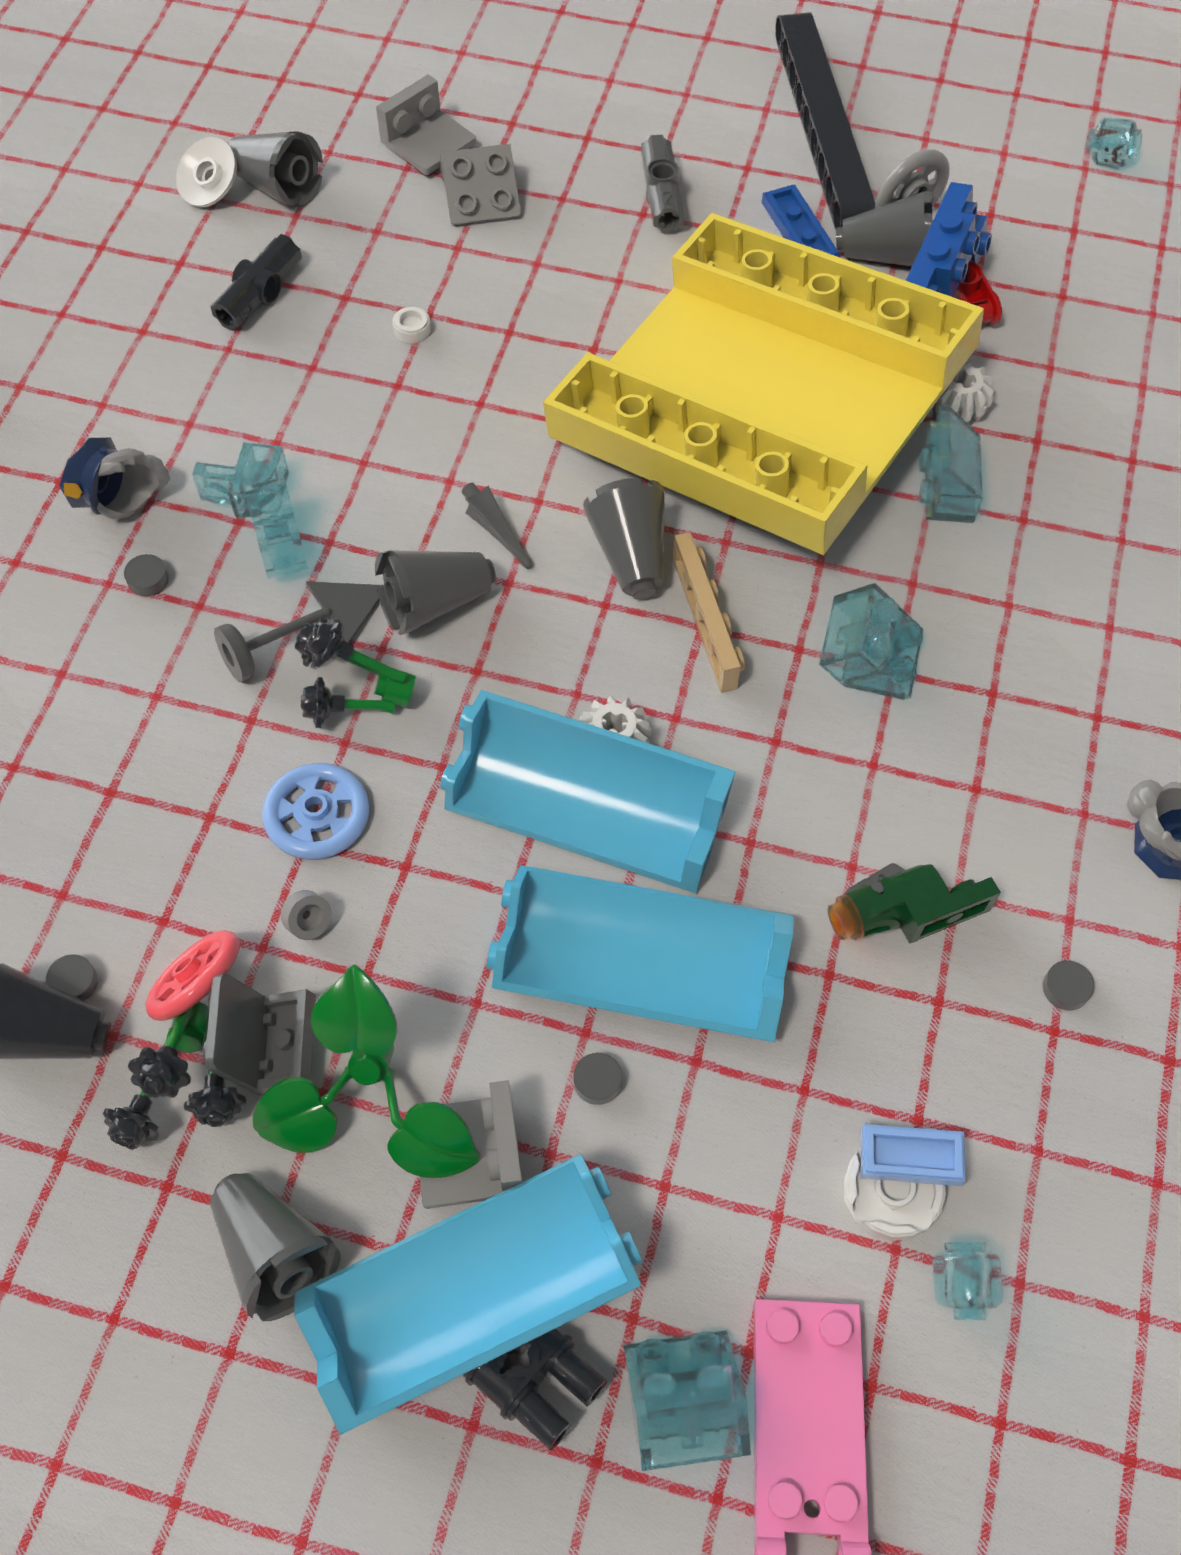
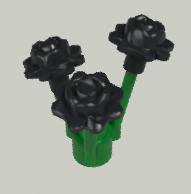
(326, 642)
(163, 1075)

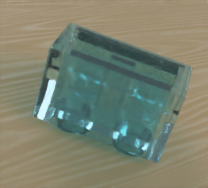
(951, 469)
(871, 643)
(687, 1400)

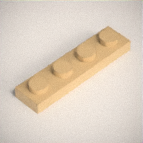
(711, 623)

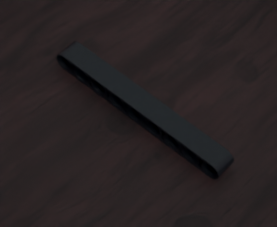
(823, 117)

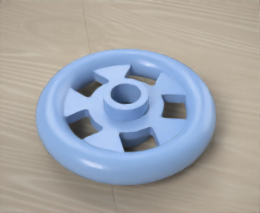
(307, 778)

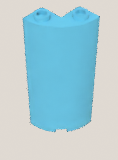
(587, 790)
(643, 952)
(464, 1292)

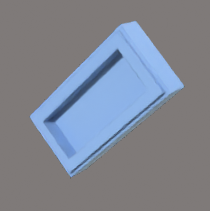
(912, 1155)

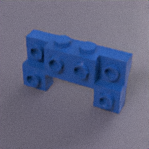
(951, 242)

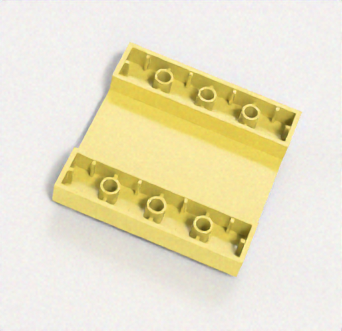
(769, 381)

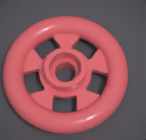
(191, 975)

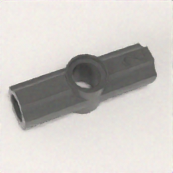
(662, 183)

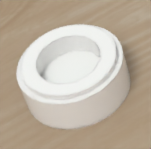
(411, 325)

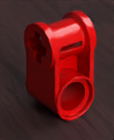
(978, 292)

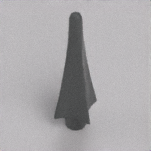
(487, 513)

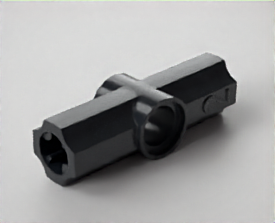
(256, 282)

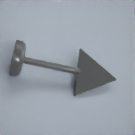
(342, 600)

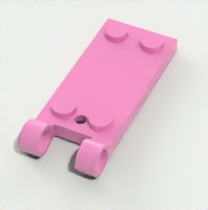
(809, 1425)

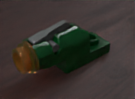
(909, 900)

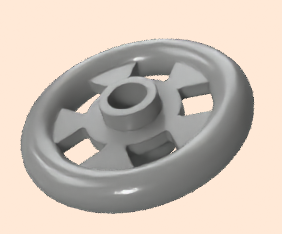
(912, 183)

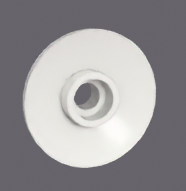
(206, 172)

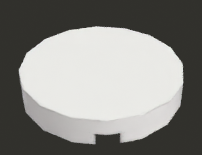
(891, 1207)

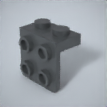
(258, 1036)

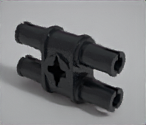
(516, 1389)

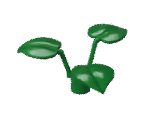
(359, 1019)

